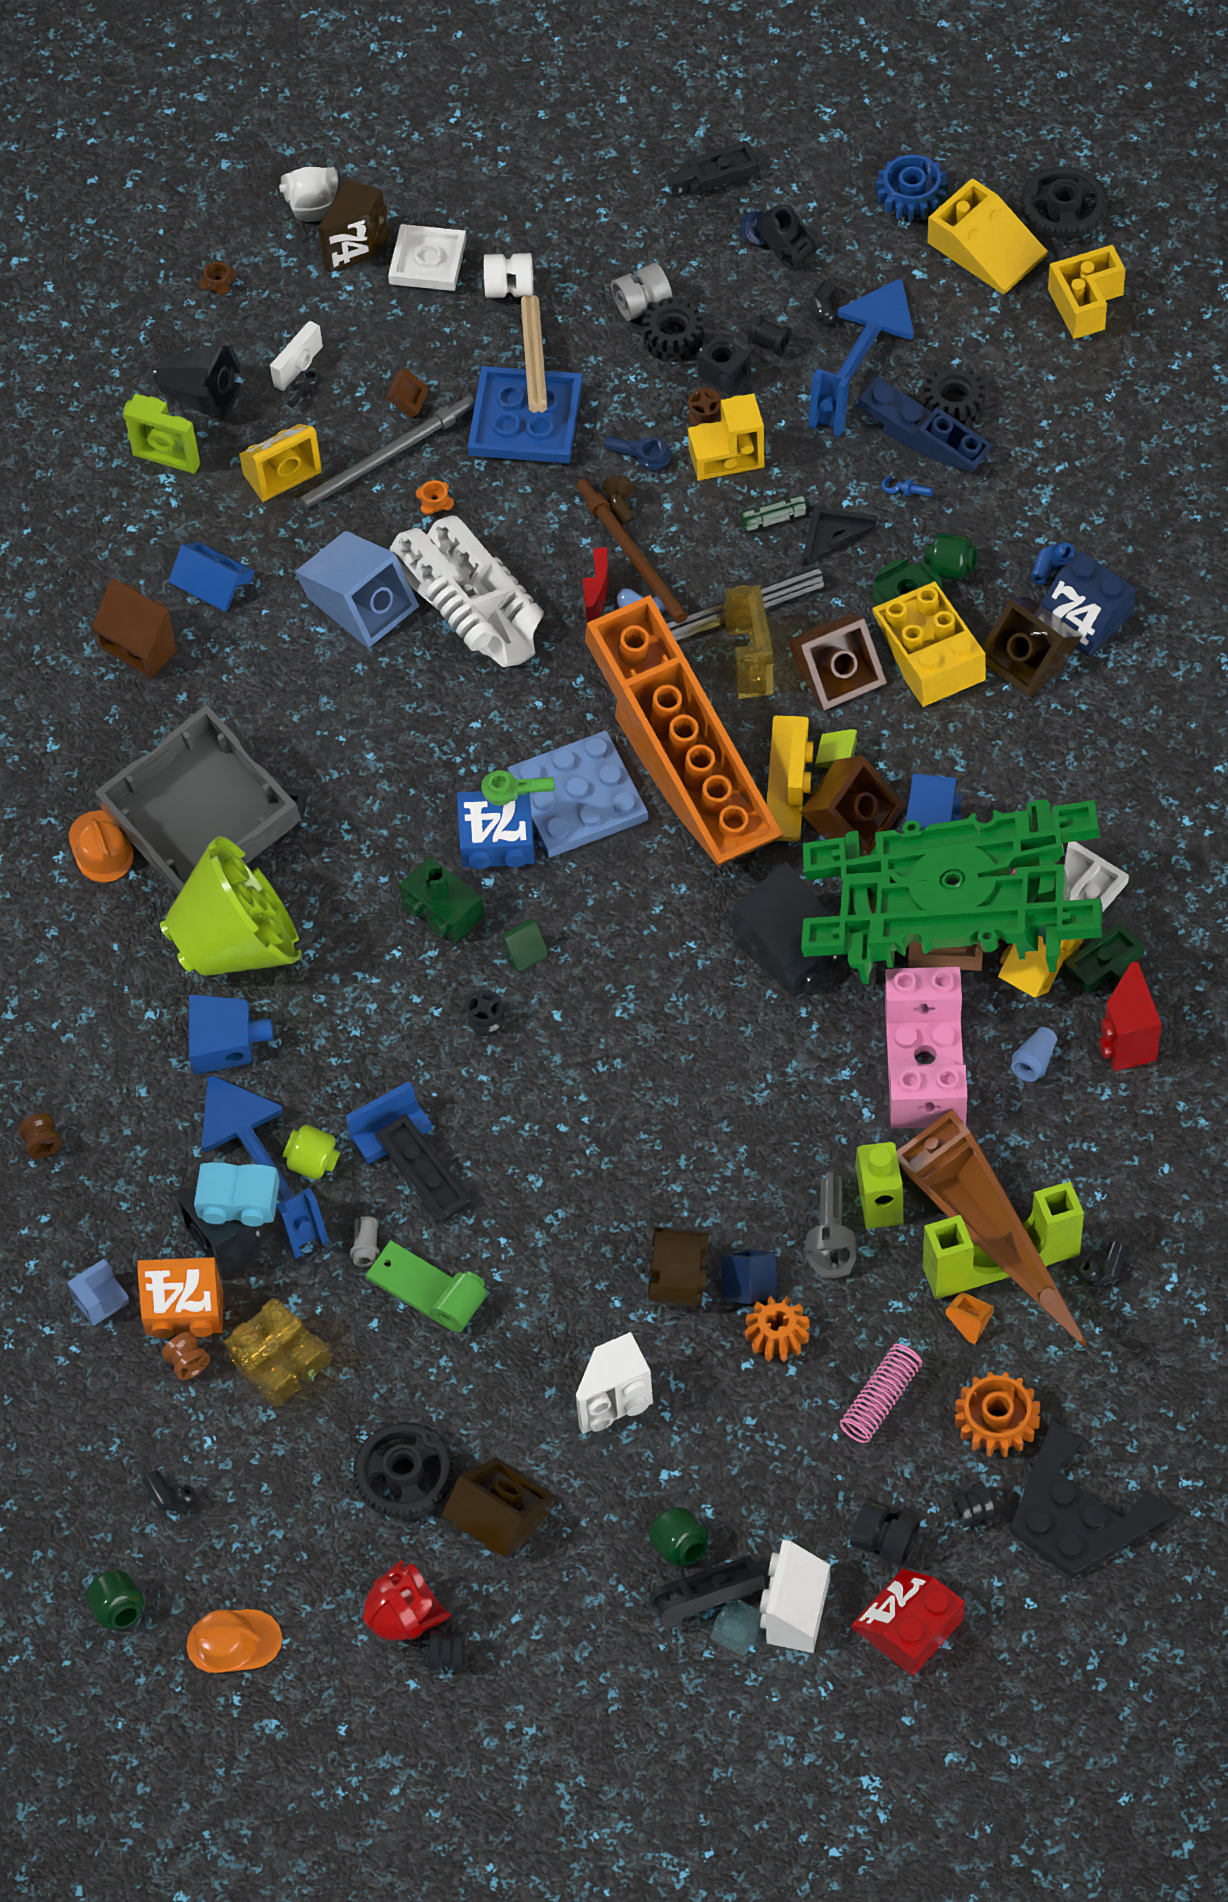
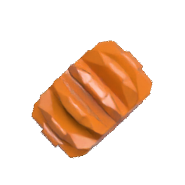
(791, 1330)

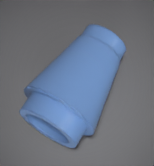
(1034, 1055)

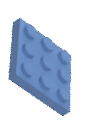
(589, 797)

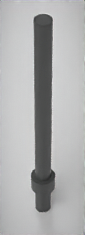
(442, 419)

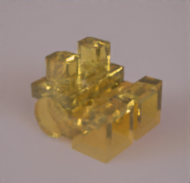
(276, 1351)

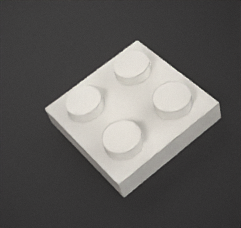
(427, 257)

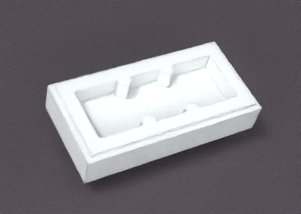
(296, 356)

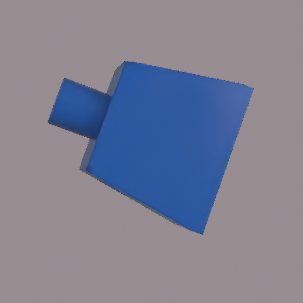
(223, 1033)

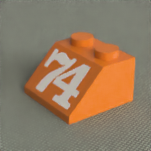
(180, 1297)

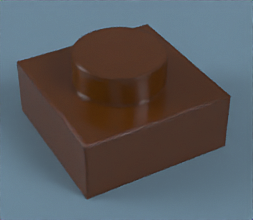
(407, 393)

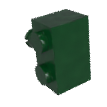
(441, 900)

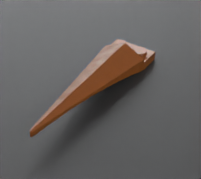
(959, 1180)

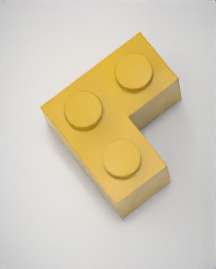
(1082, 287)
(732, 443)
(1033, 973)

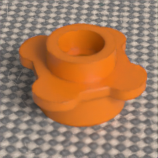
(431, 490)

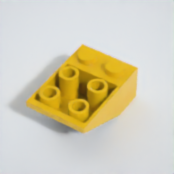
(984, 237)
(931, 644)

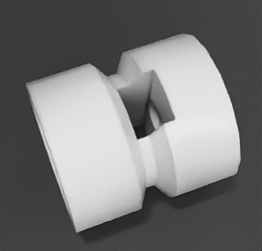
(496, 275)

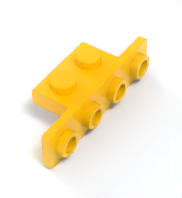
(787, 773)

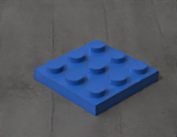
(509, 430)

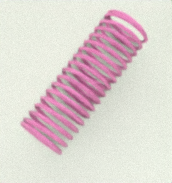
(875, 1405)

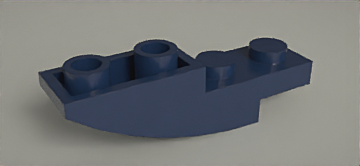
(924, 431)

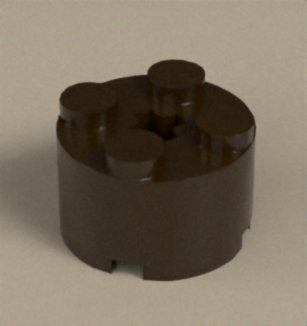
(678, 1267)

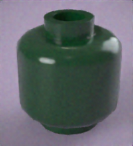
(951, 556)
(678, 1536)
(114, 1600)

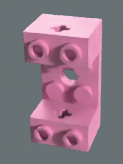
(920, 1018)

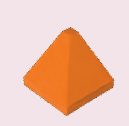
(969, 1315)

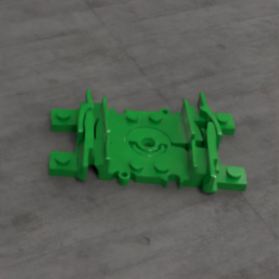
(914, 903)

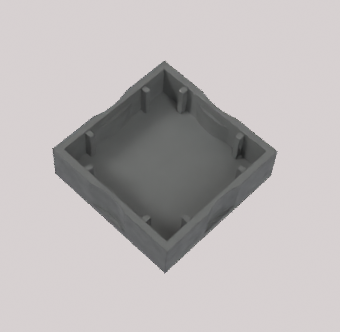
(192, 792)

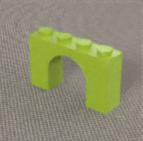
(958, 1264)

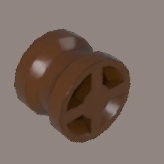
(706, 400)
(40, 1136)

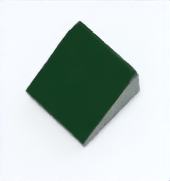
(524, 945)

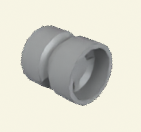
(639, 292)

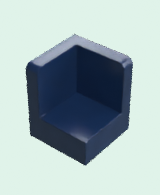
(749, 1276)

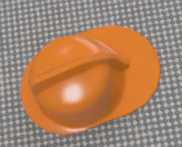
(100, 847)
(234, 1641)

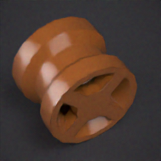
(185, 1356)

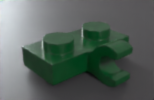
(1104, 958)

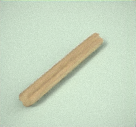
(533, 354)

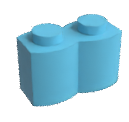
(236, 1193)

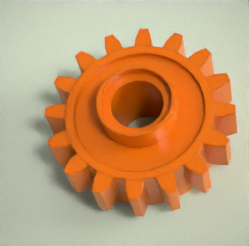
(992, 1431)

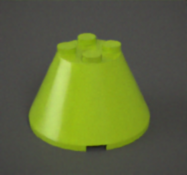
(229, 917)

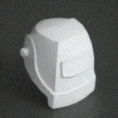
(310, 191)

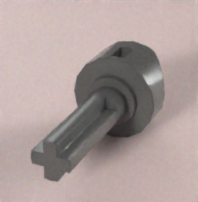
(831, 1238)

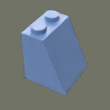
(358, 587)

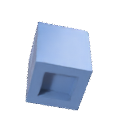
(97, 1292)

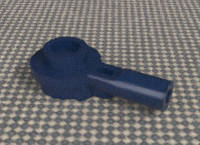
(651, 452)

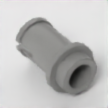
(365, 1242)

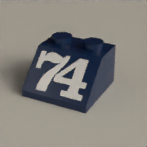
(1090, 601)

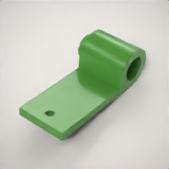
(427, 1288)

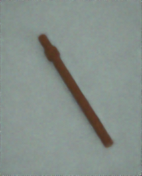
(600, 508)

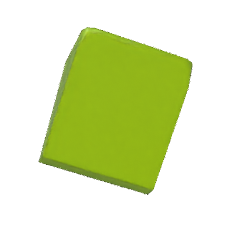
(836, 746)

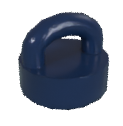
(748, 229)

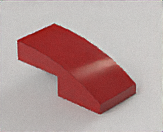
(596, 588)

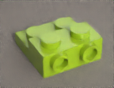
(158, 435)

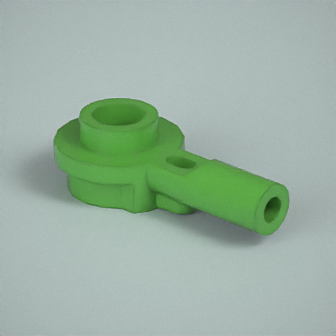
(502, 787)

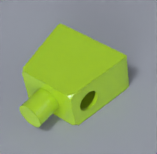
(878, 1176)

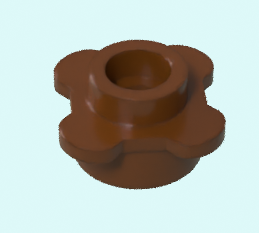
(218, 278)

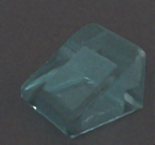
(737, 1626)

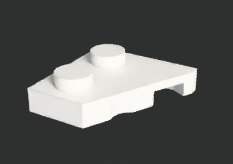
(1092, 876)

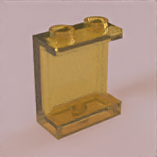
(755, 662)

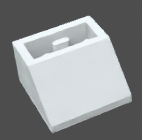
(613, 1384)
(794, 1598)

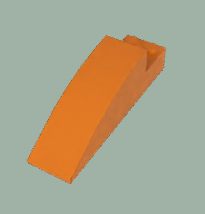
(679, 732)

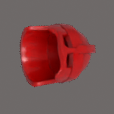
(402, 1605)

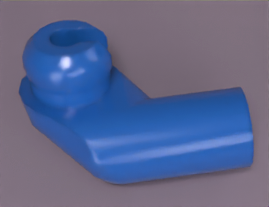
(1049, 559)

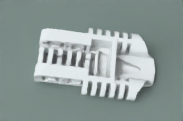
(470, 590)

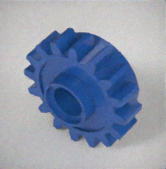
(912, 186)

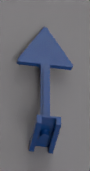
(879, 311)
(234, 1114)

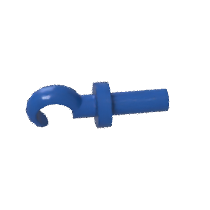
(907, 488)

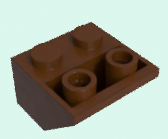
(134, 629)

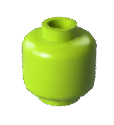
(311, 1152)

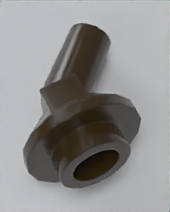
(618, 489)

